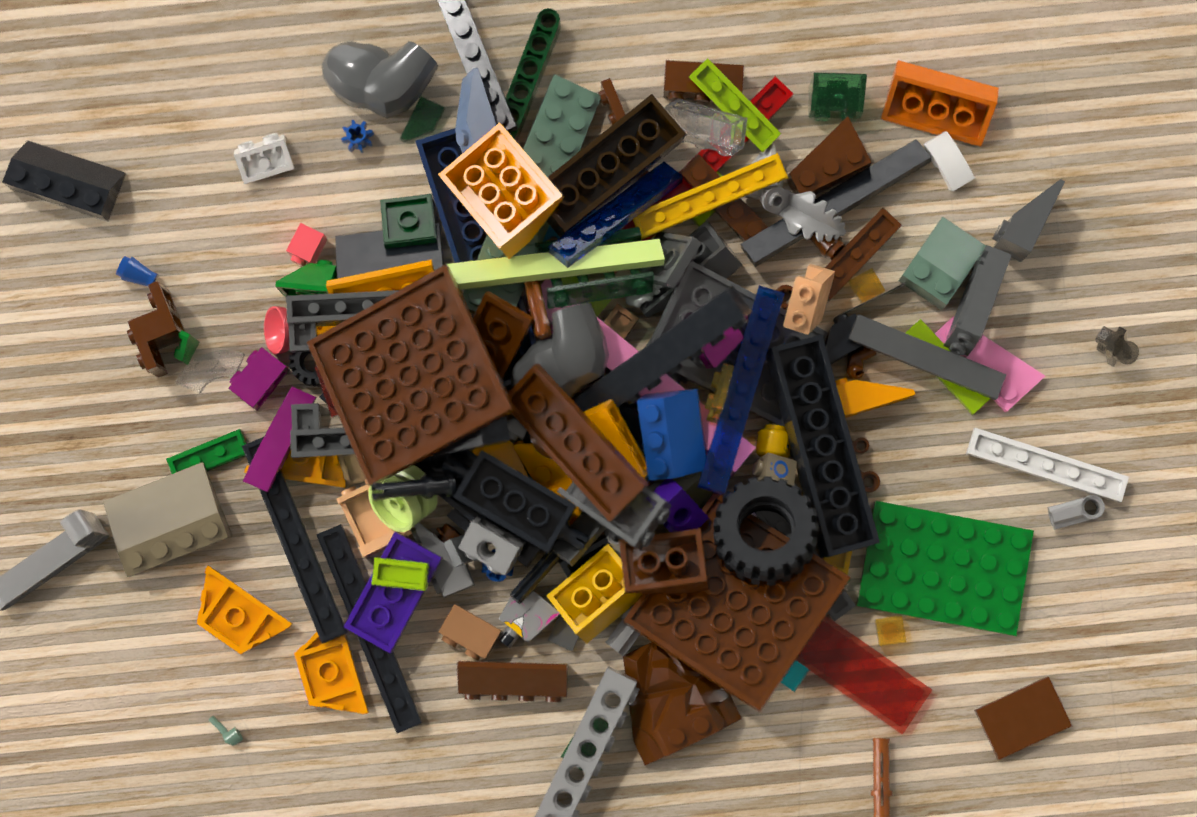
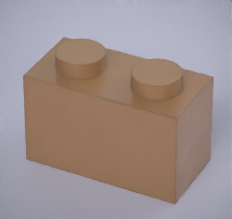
(470, 632)

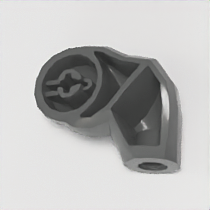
(375, 79)
(573, 354)

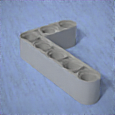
(81, 535)

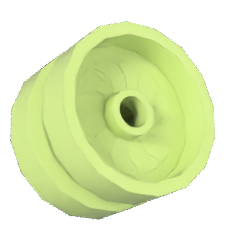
(403, 512)

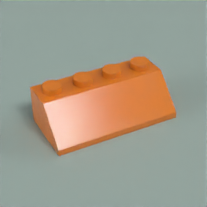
(940, 103)

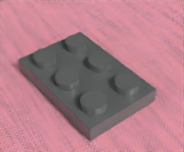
(678, 253)

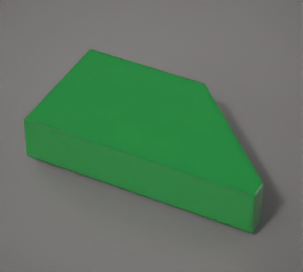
(186, 347)

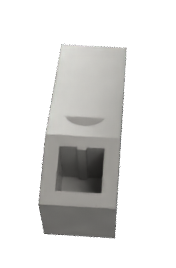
(447, 578)

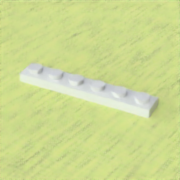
(1047, 465)

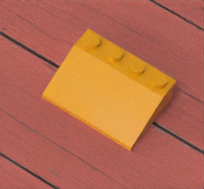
(502, 189)

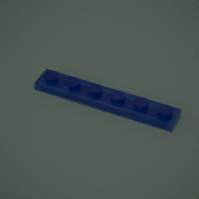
(615, 214)

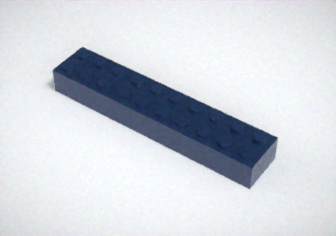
(460, 227)

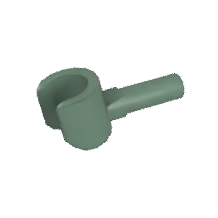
(230, 737)

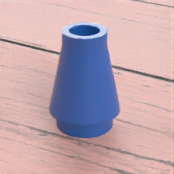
(135, 272)

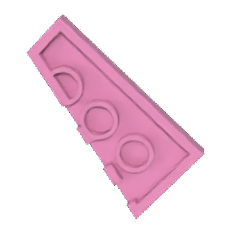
(1019, 375)

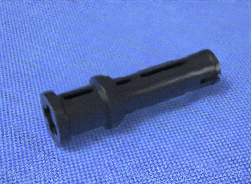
(425, 486)

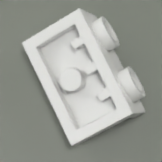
(263, 158)

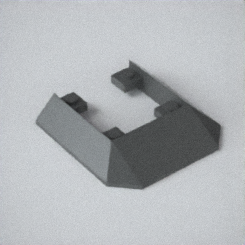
(304, 316)

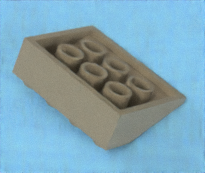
(166, 519)

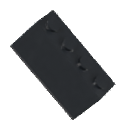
(64, 180)

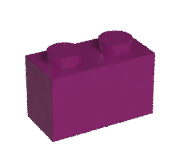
(258, 378)

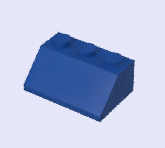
(672, 433)

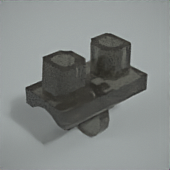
(1115, 346)

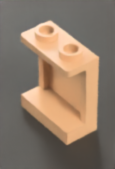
(809, 299)
(368, 529)

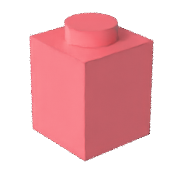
(306, 245)

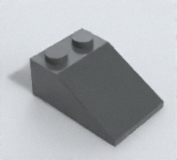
(1022, 230)

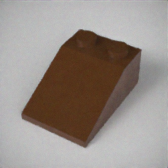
(667, 565)

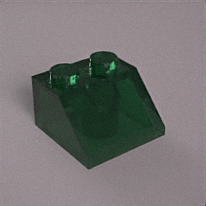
(836, 96)

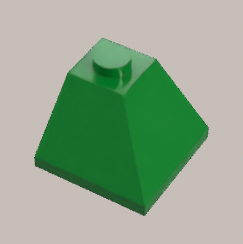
(308, 279)

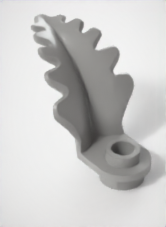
(802, 213)

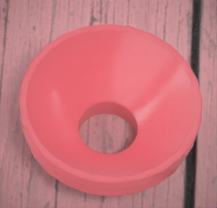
(276, 330)

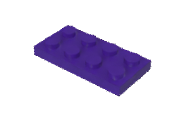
(384, 610)

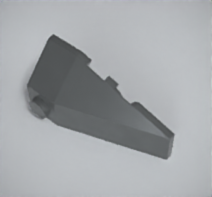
(712, 254)

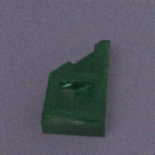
(423, 119)

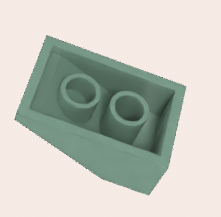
(942, 263)

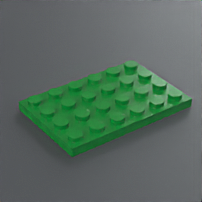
(946, 568)

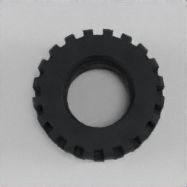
(772, 497)

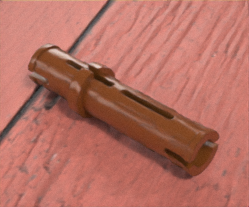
(881, 745)

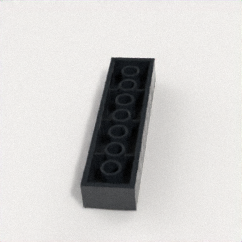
(822, 445)

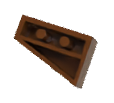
(831, 162)

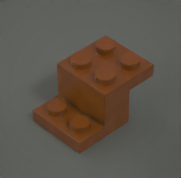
(155, 329)

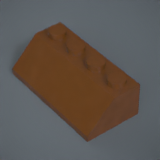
(513, 679)

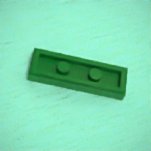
(212, 453)

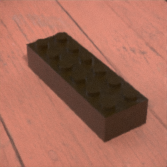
(613, 162)

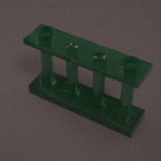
(603, 289)

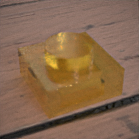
(866, 286)
(890, 630)

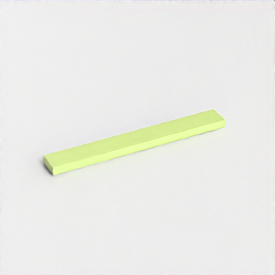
(545, 266)

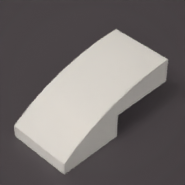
(949, 161)

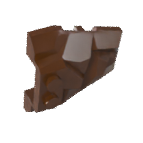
(673, 704)

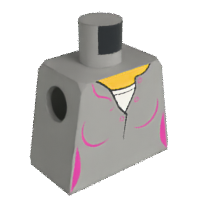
(526, 618)

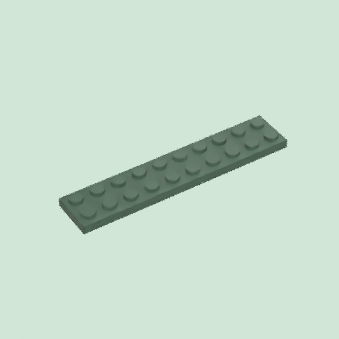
(550, 143)

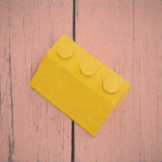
(593, 595)

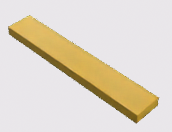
(710, 195)

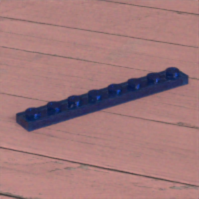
(741, 390)

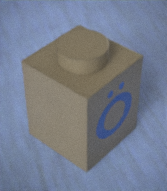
(775, 466)

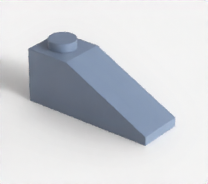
(474, 111)

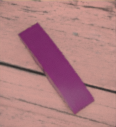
(276, 443)

